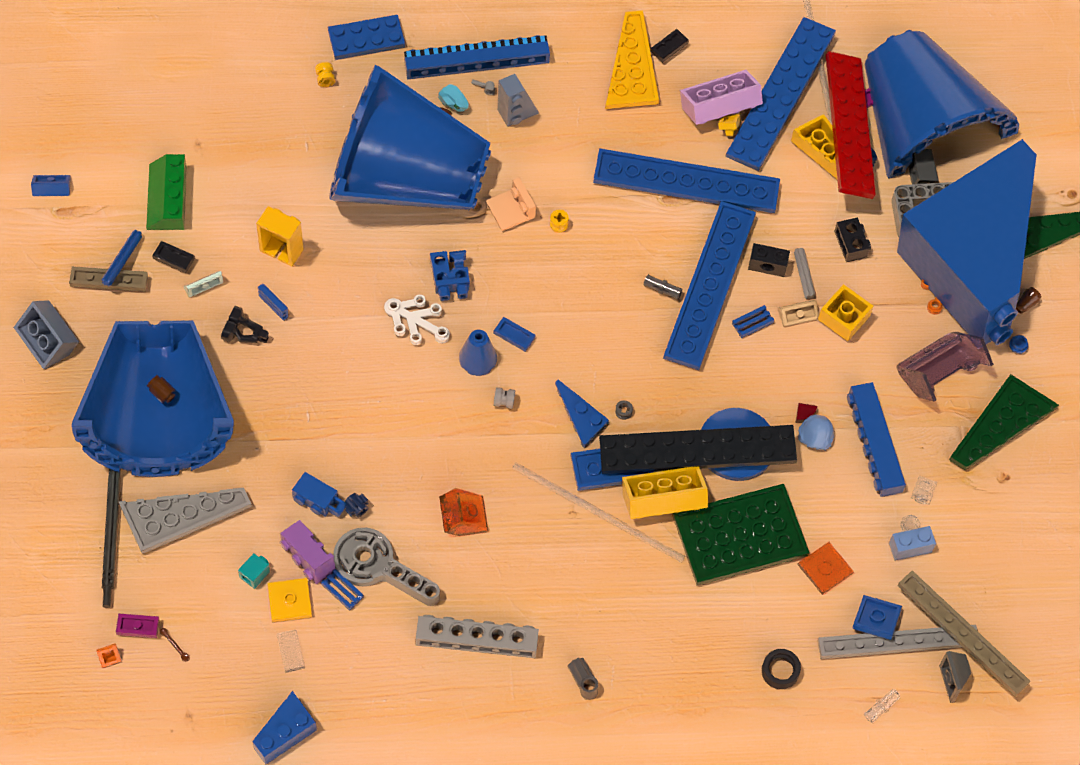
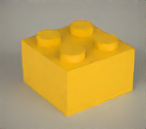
(845, 312)

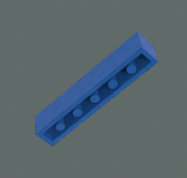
(876, 439)

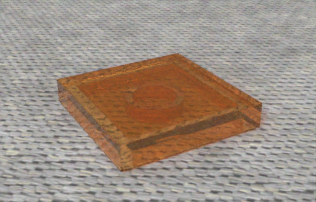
(825, 568)

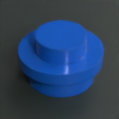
(1018, 344)

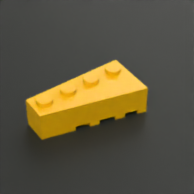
(817, 142)

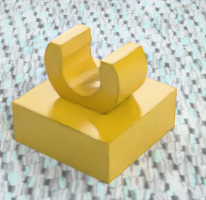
(729, 123)

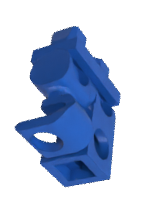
(450, 280)

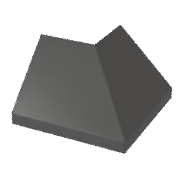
(955, 673)

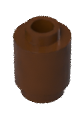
(161, 389)

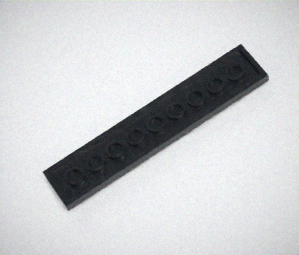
(697, 449)

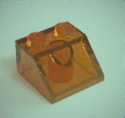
(463, 513)

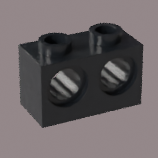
(849, 240)

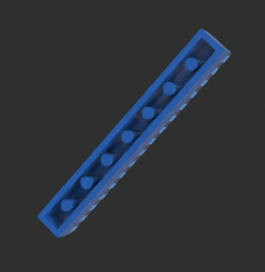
(476, 57)

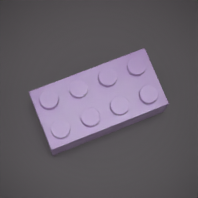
(721, 97)

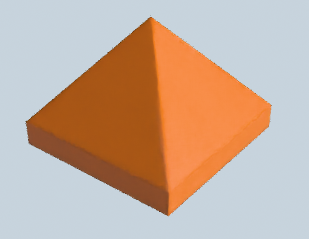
(108, 655)

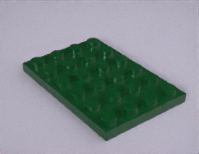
(741, 534)

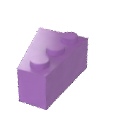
(307, 552)

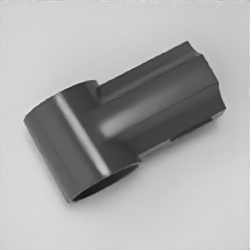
(583, 677)

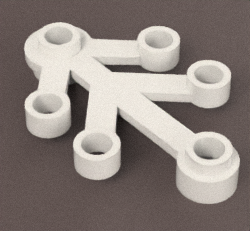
(415, 318)

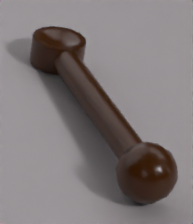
(184, 656)

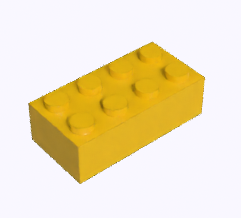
(665, 492)

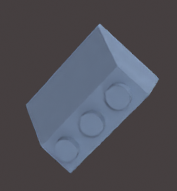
(45, 333)

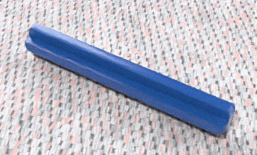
(121, 258)

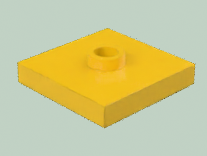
(289, 600)

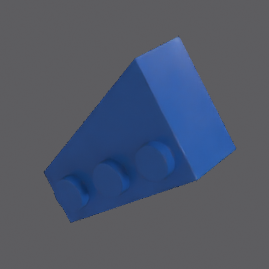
(284, 729)

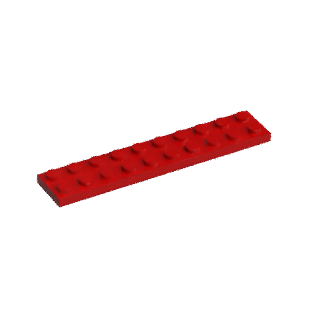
(850, 125)

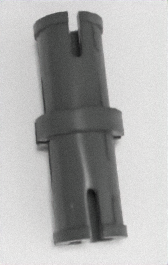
(663, 287)

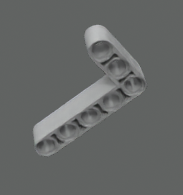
(911, 199)

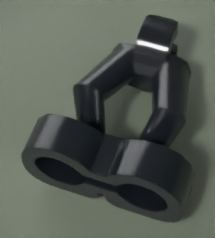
(235, 319)

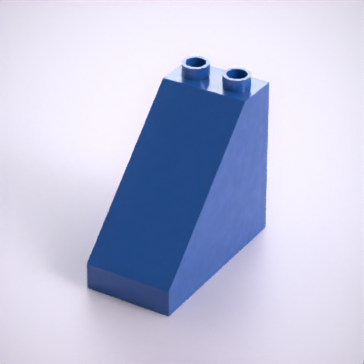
(973, 242)

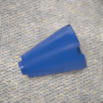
(478, 354)

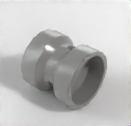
(504, 398)

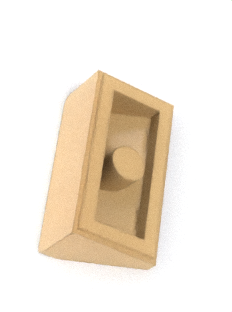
(798, 312)

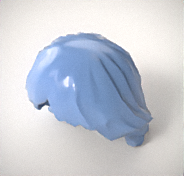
(816, 432)

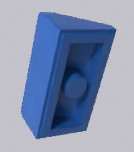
(50, 185)

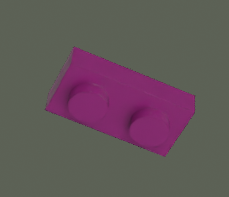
(137, 625)

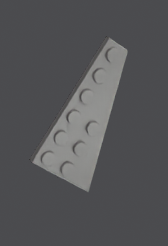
(174, 516)

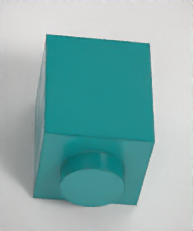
(254, 570)

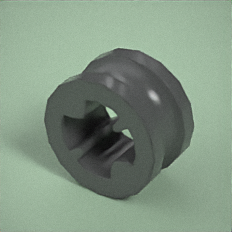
(621, 415)

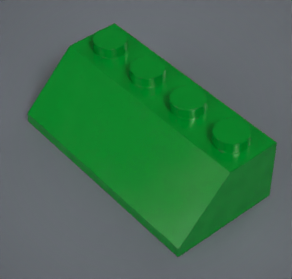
(167, 193)

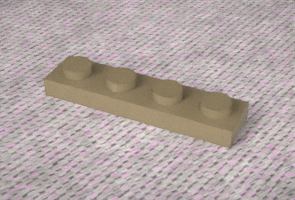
(92, 278)

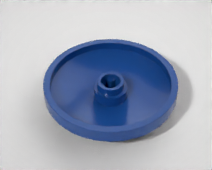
(736, 419)

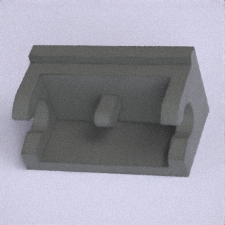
(923, 168)

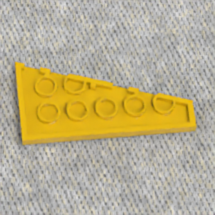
(633, 71)

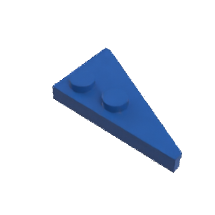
(585, 418)

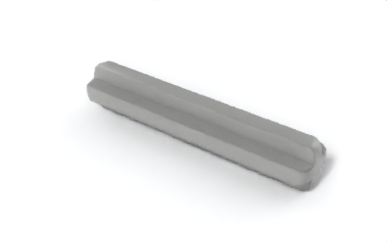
(804, 273)

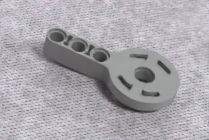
(379, 567)

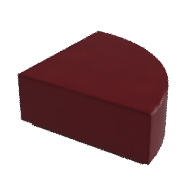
(804, 411)

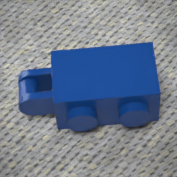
(317, 496)

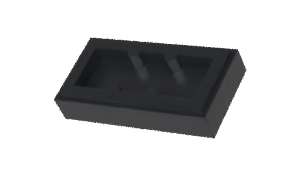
(669, 45)
(173, 256)

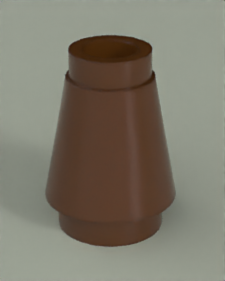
(1028, 299)

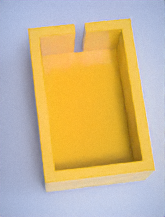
(277, 228)

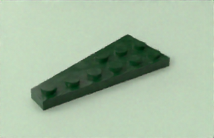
(1050, 231)
(1005, 417)

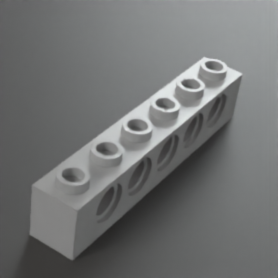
(485, 644)

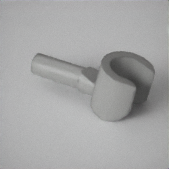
(489, 86)

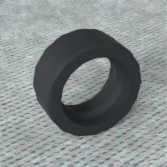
(786, 655)

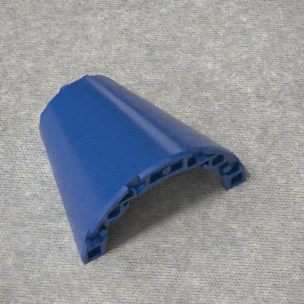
(924, 96)
(407, 151)
(128, 426)

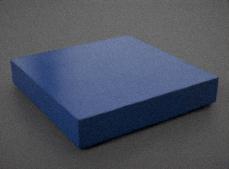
(877, 617)

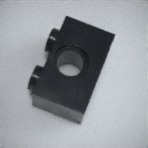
(768, 260)

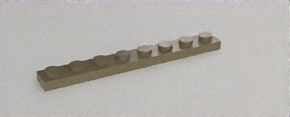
(964, 633)

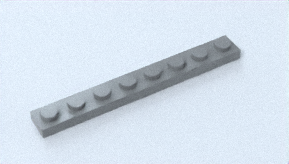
(871, 645)

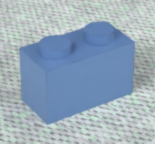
(912, 543)

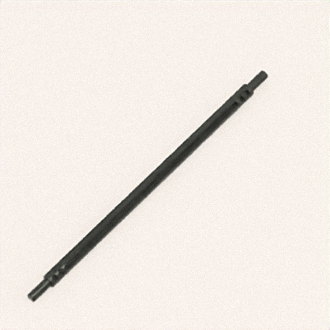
(110, 536)

